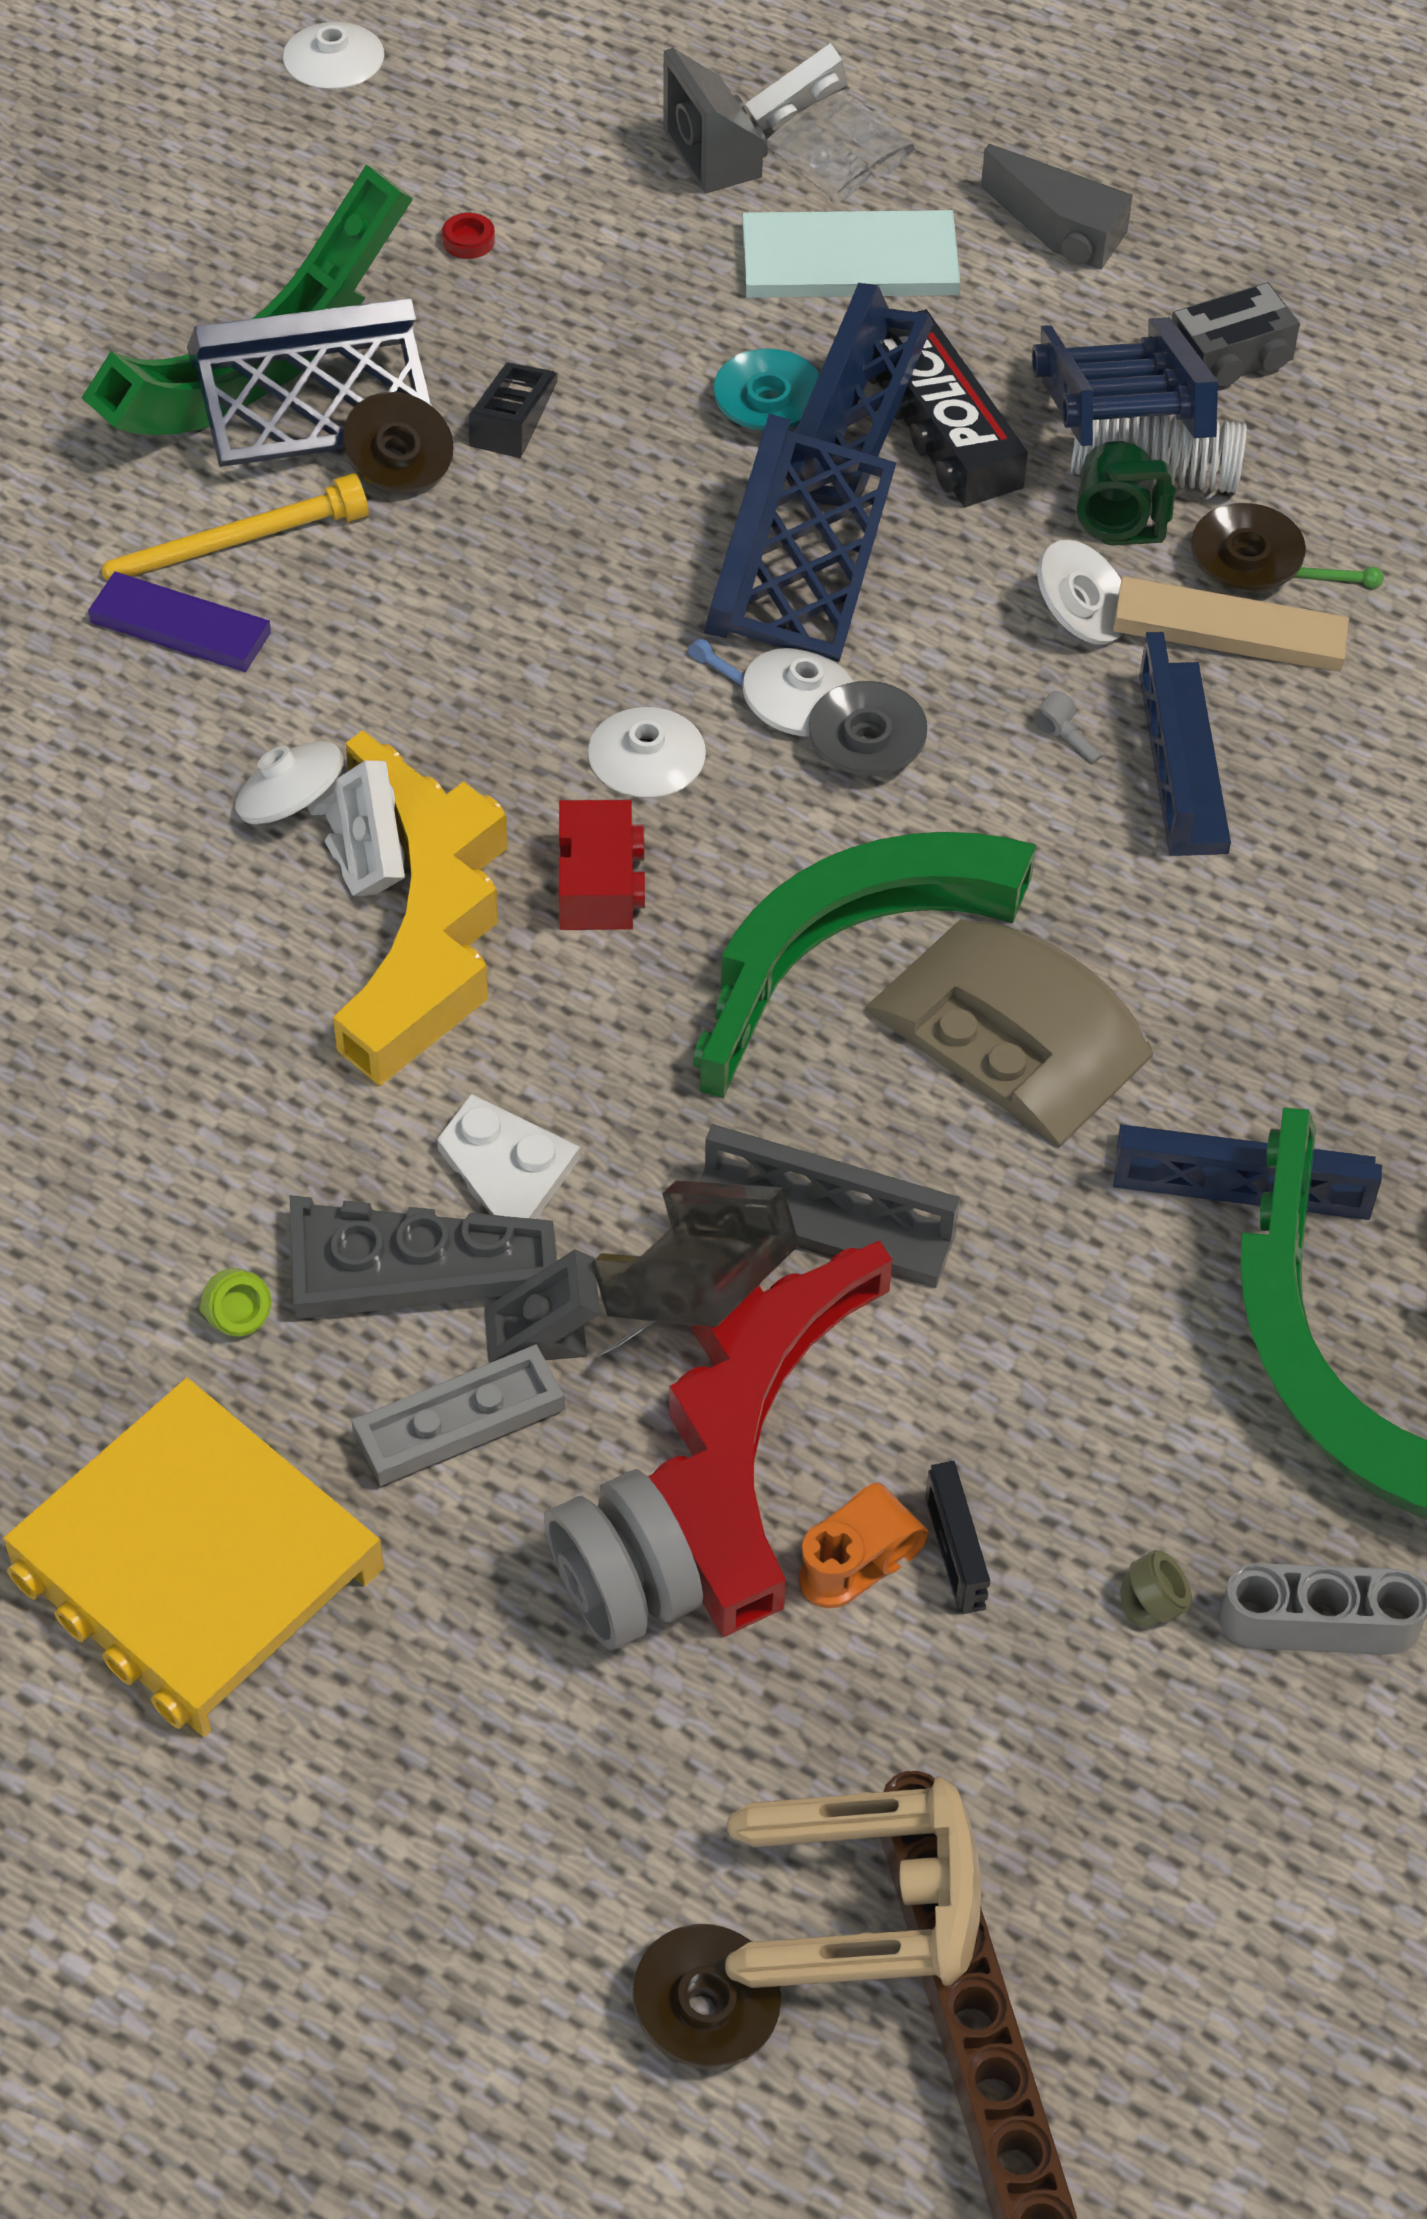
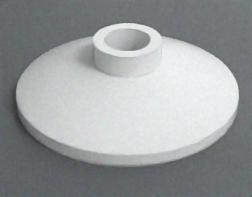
(333, 55)
(1080, 590)
(787, 685)
(646, 767)
(288, 781)

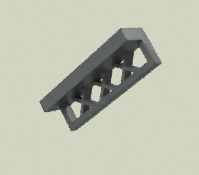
(830, 1215)

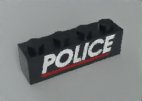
(956, 422)

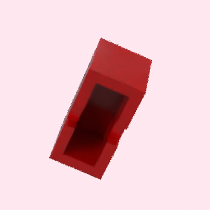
(597, 865)

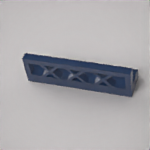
(844, 376)
(1182, 753)
(1238, 1171)

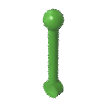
(1370, 577)

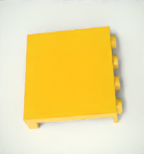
(189, 1553)

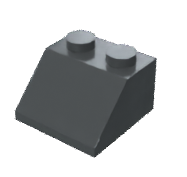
(709, 125)

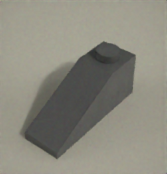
(1060, 208)

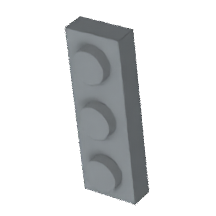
(458, 1414)

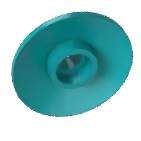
(763, 384)

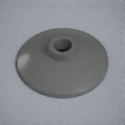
(873, 711)

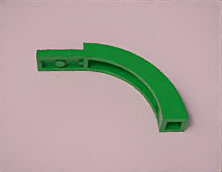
(167, 393)
(850, 887)
(1327, 1412)

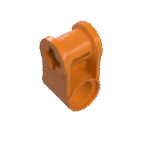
(858, 1547)

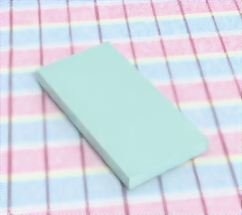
(838, 249)

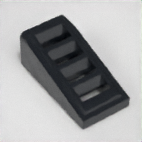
(508, 425)

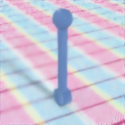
(703, 653)

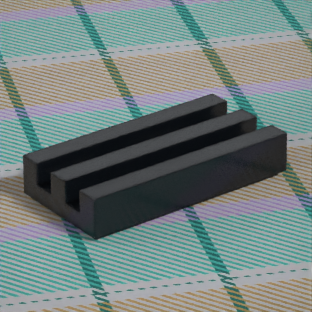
(957, 1538)

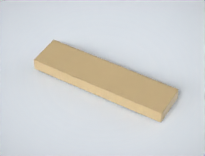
(1231, 624)

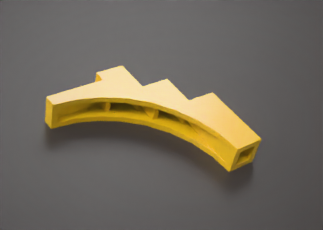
(431, 970)

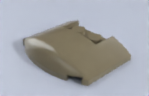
(1017, 1024)

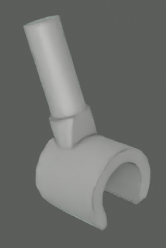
(1055, 720)

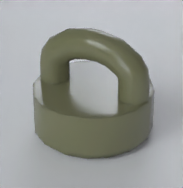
(1158, 1586)

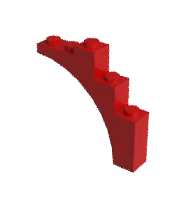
(722, 1420)

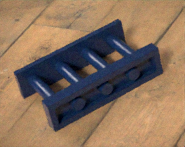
(1128, 380)

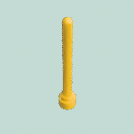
(341, 500)

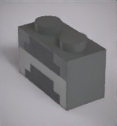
(1240, 332)

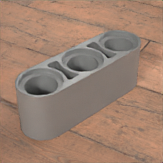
(1349, 1591)

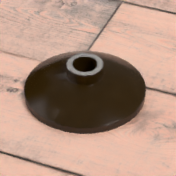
(403, 424)
(1248, 546)
(690, 1965)

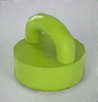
(236, 1302)

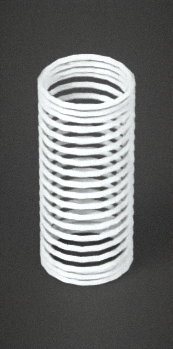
(1232, 458)

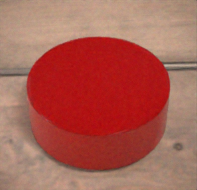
(468, 235)

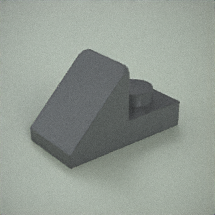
(546, 1311)

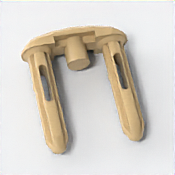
(949, 1880)

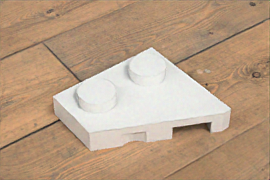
(798, 89)
(364, 828)
(505, 1159)

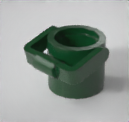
(1118, 495)

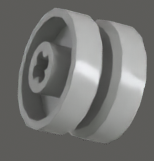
(623, 1559)

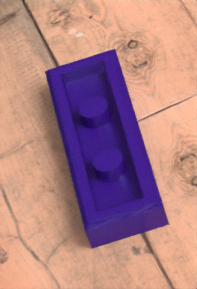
(179, 621)

